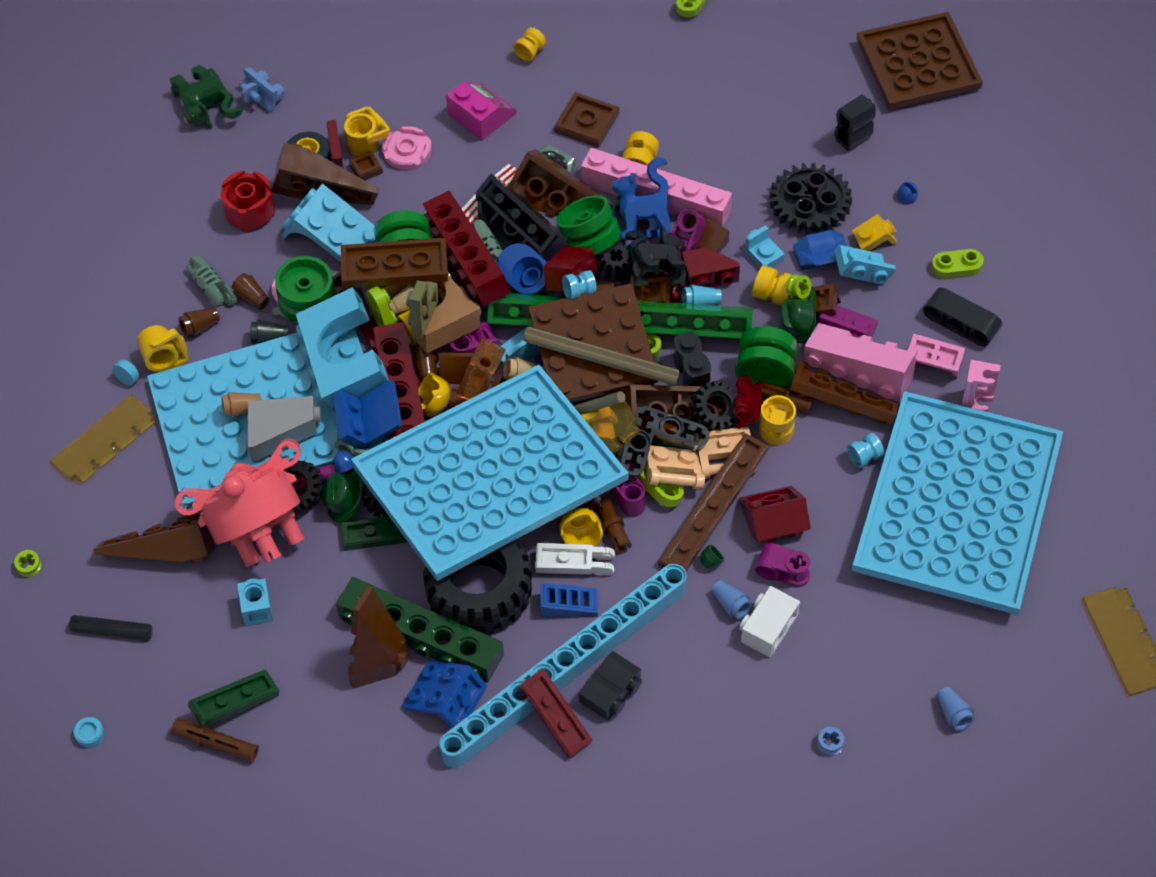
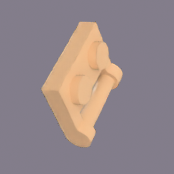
(719, 446)
(674, 467)

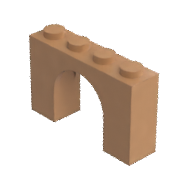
(451, 319)

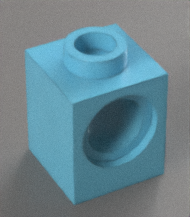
(257, 611)

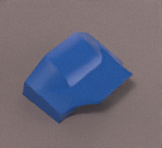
(817, 249)

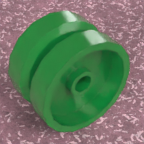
(589, 224)
(402, 226)
(302, 284)
(767, 355)

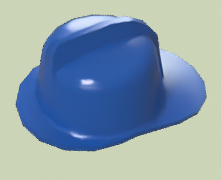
(523, 269)

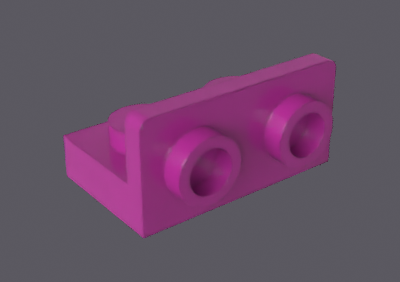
(851, 321)

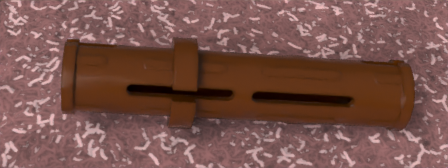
(184, 730)

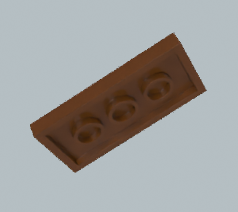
(393, 263)

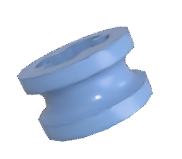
(832, 749)

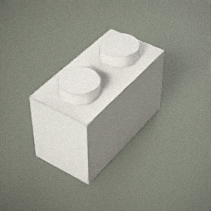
(769, 621)

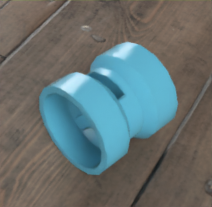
(578, 285)
(865, 450)

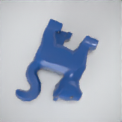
(647, 207)

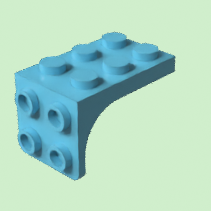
(329, 222)

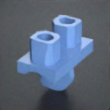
(257, 89)

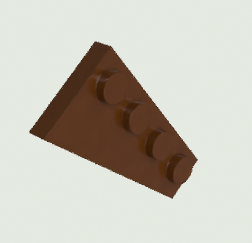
(843, 394)

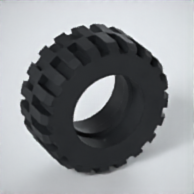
(487, 609)

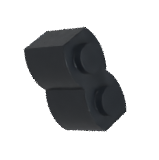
(855, 122)
(690, 360)
(610, 686)

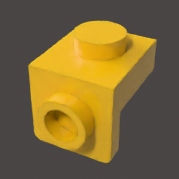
(874, 232)

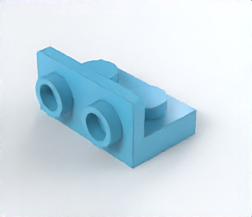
(863, 265)

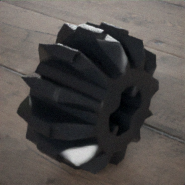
(615, 263)

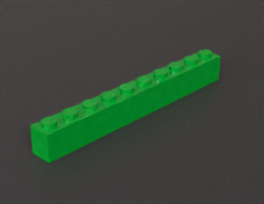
(656, 316)

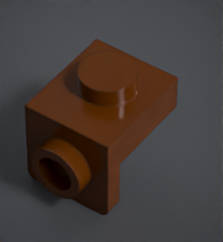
(656, 291)

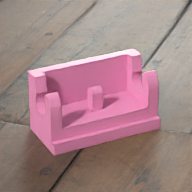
(938, 353)
(980, 384)

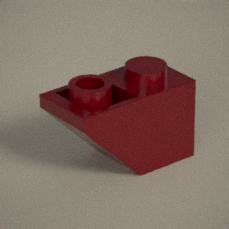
(709, 268)

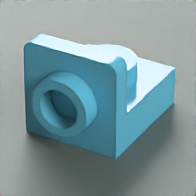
(762, 248)

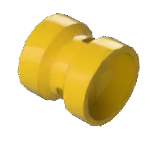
(527, 47)

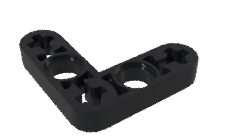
(655, 429)

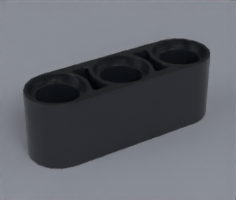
(962, 317)

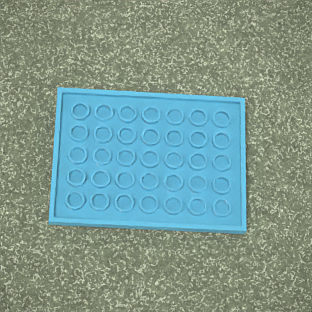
(191, 414)
(488, 471)
(959, 502)

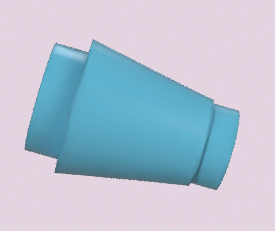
(701, 295)

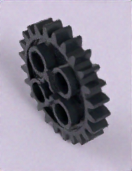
(813, 206)

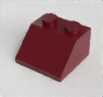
(776, 514)

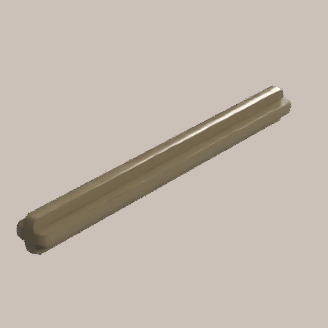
(601, 355)

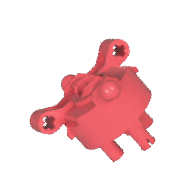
(250, 505)

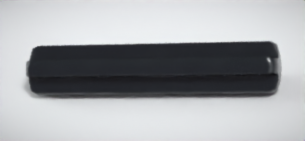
(110, 627)

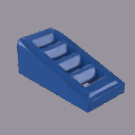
(567, 610)

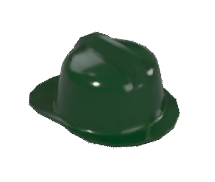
(799, 316)
(342, 495)

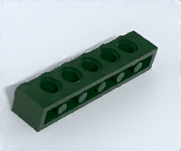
(436, 628)

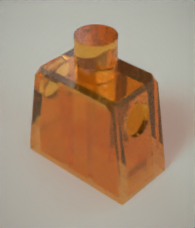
(477, 377)

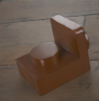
(826, 299)

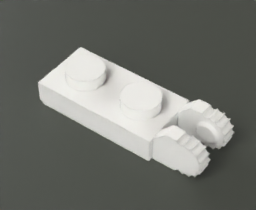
(573, 559)

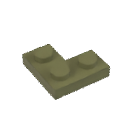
(422, 306)

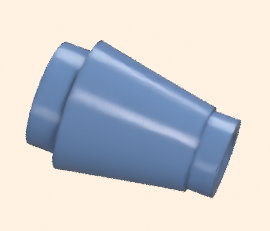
(732, 600)
(955, 709)

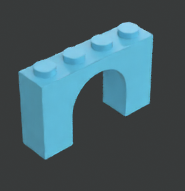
(319, 329)

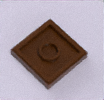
(587, 119)

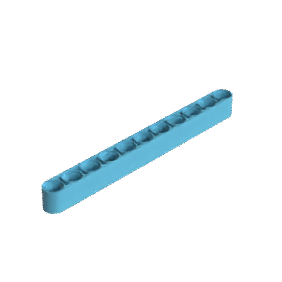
(571, 652)

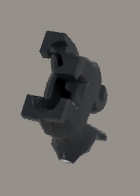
(656, 257)

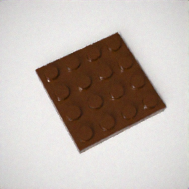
(919, 60)
(601, 319)

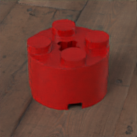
(247, 200)

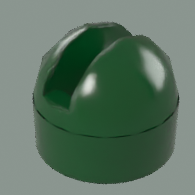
(711, 557)

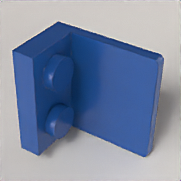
(369, 417)
(446, 691)

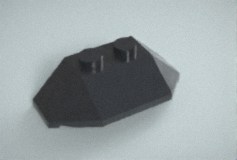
(513, 217)

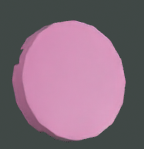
(407, 148)

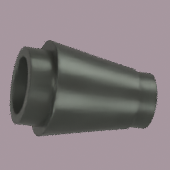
(264, 331)

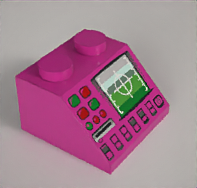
(478, 108)

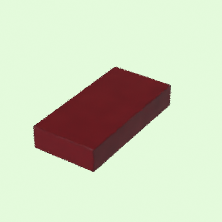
(334, 143)

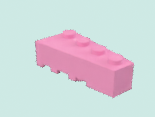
(861, 360)

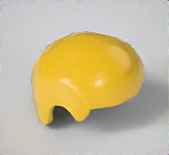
(435, 394)
(581, 527)

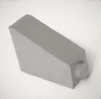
(278, 420)

